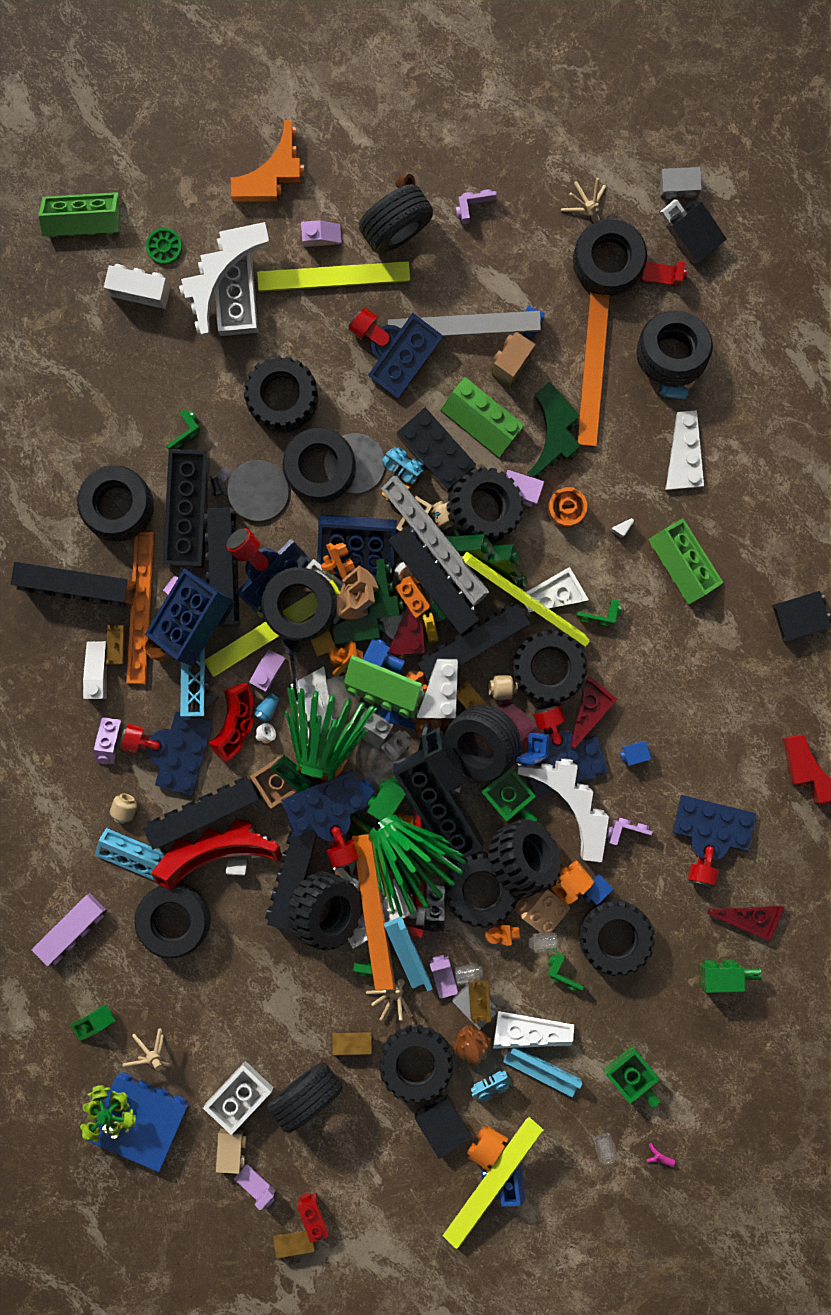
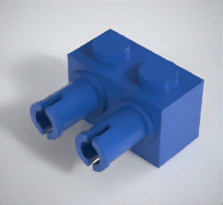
(379, 654)
(513, 1191)

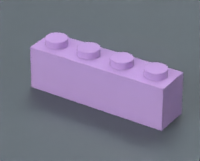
(72, 926)

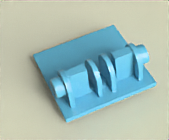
(399, 456)
(500, 1085)

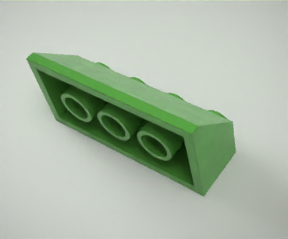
(79, 214)
(482, 417)
(685, 561)
(383, 687)

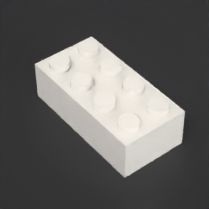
(237, 300)

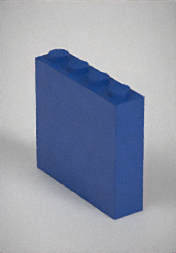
(156, 1122)

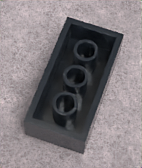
(436, 449)

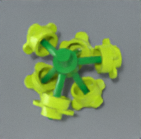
(96, 1109)

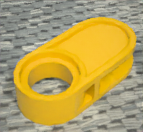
(430, 628)

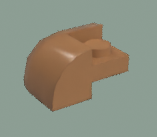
(356, 594)

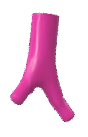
(658, 1157)

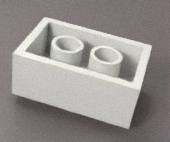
(137, 286)
(238, 1097)

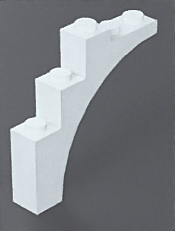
(235, 245)
(591, 823)

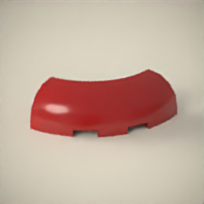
(237, 722)

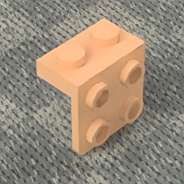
(542, 911)

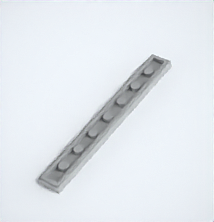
(481, 323)
(435, 540)

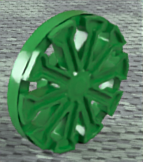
(164, 245)

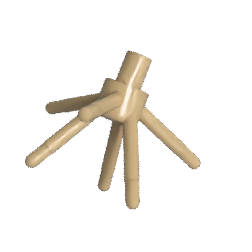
(590, 207)
(393, 994)
(153, 1057)

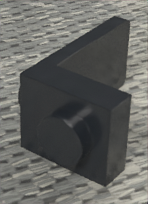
(436, 911)

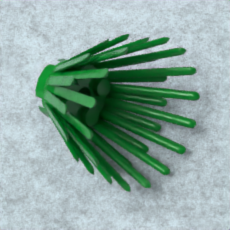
(324, 755)
(401, 843)

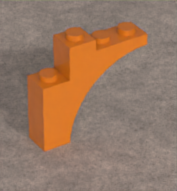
(280, 168)

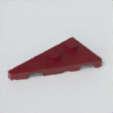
(409, 635)
(593, 707)
(756, 920)

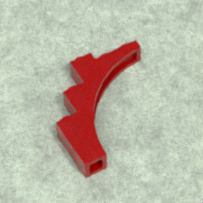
(804, 768)
(212, 845)

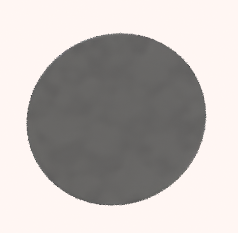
(368, 462)
(258, 490)

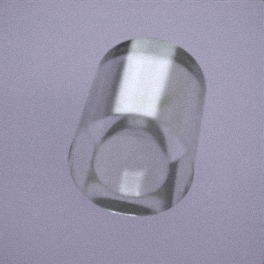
(543, 942)
(468, 973)
(605, 1148)

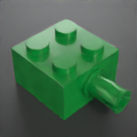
(510, 796)
(387, 800)
(725, 976)
(633, 1077)

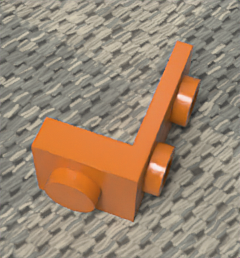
(413, 596)

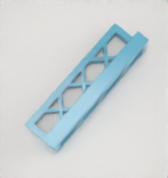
(186, 681)
(133, 850)
(407, 953)
(542, 1070)

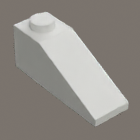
(95, 671)

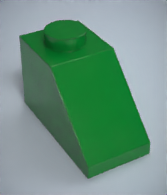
(92, 1022)

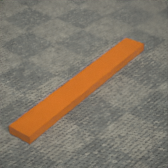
(593, 370)
(141, 608)
(374, 915)

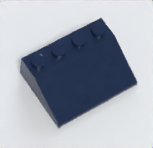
(364, 539)
(188, 617)

